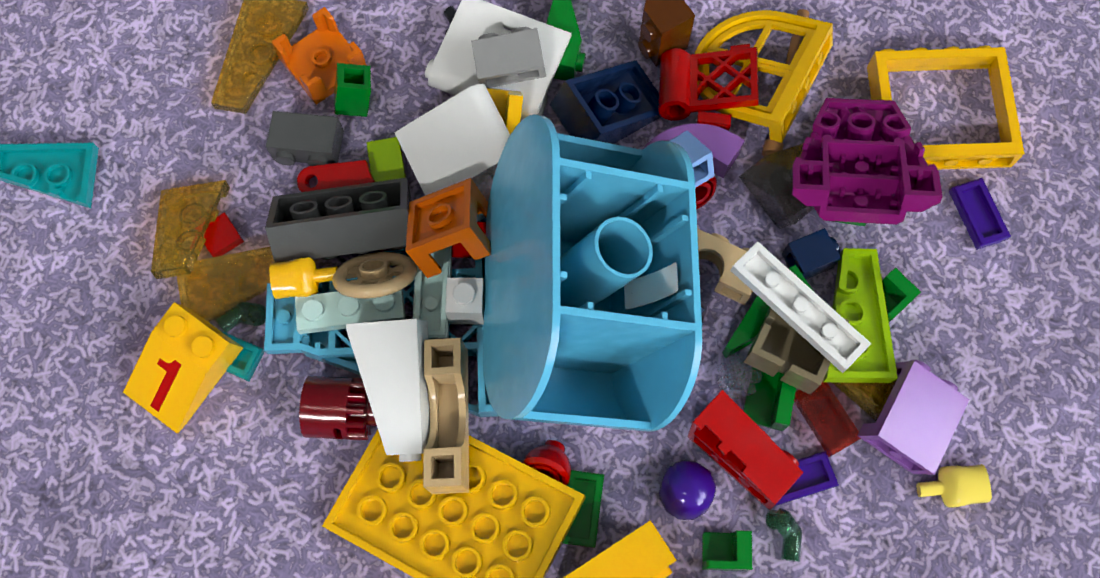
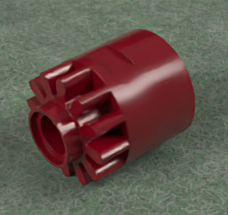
(335, 409)

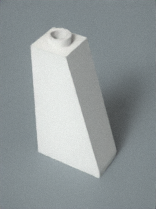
(393, 376)

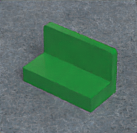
(771, 403)

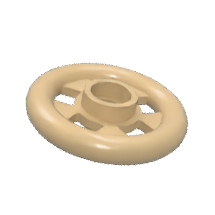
(374, 275)

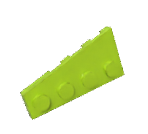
(862, 301)

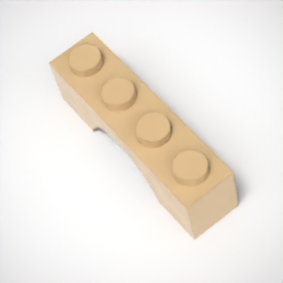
(448, 440)

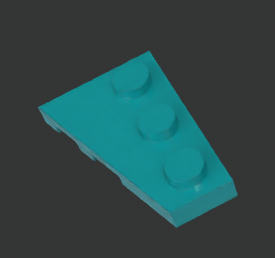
(52, 169)

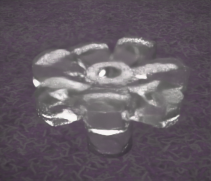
(738, 377)

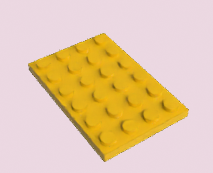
(498, 530)

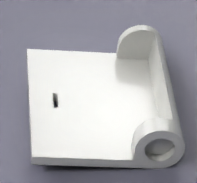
(455, 63)

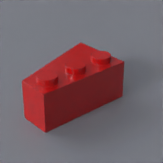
(744, 450)

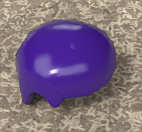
(687, 490)

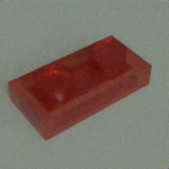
(827, 419)

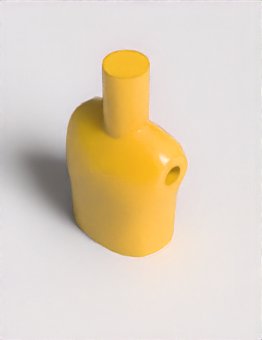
(297, 277)

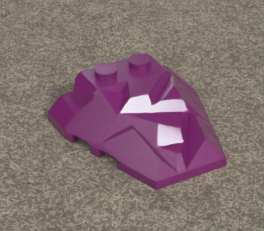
(864, 165)

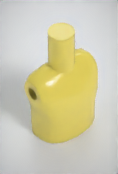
(959, 486)

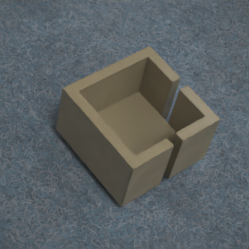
(785, 351)

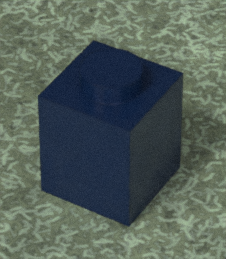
(812, 253)

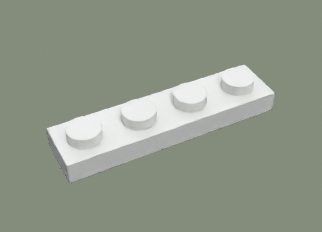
(800, 307)

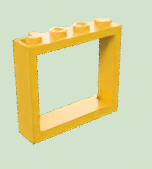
(953, 58)

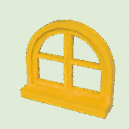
(796, 77)

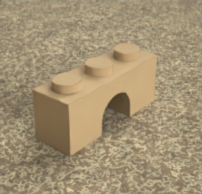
(724, 255)

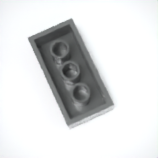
(339, 221)

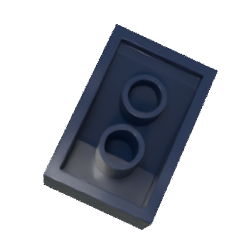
(607, 103)

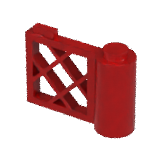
(681, 75)

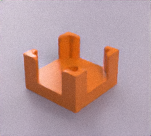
(316, 56)
(446, 220)

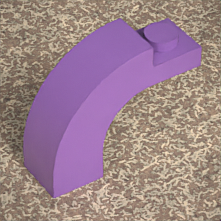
(722, 143)

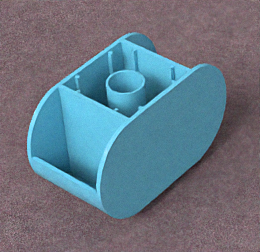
(565, 237)

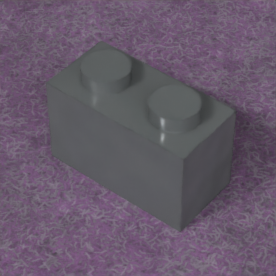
(304, 138)

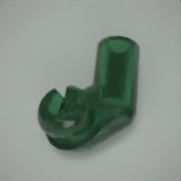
(242, 313)
(789, 530)

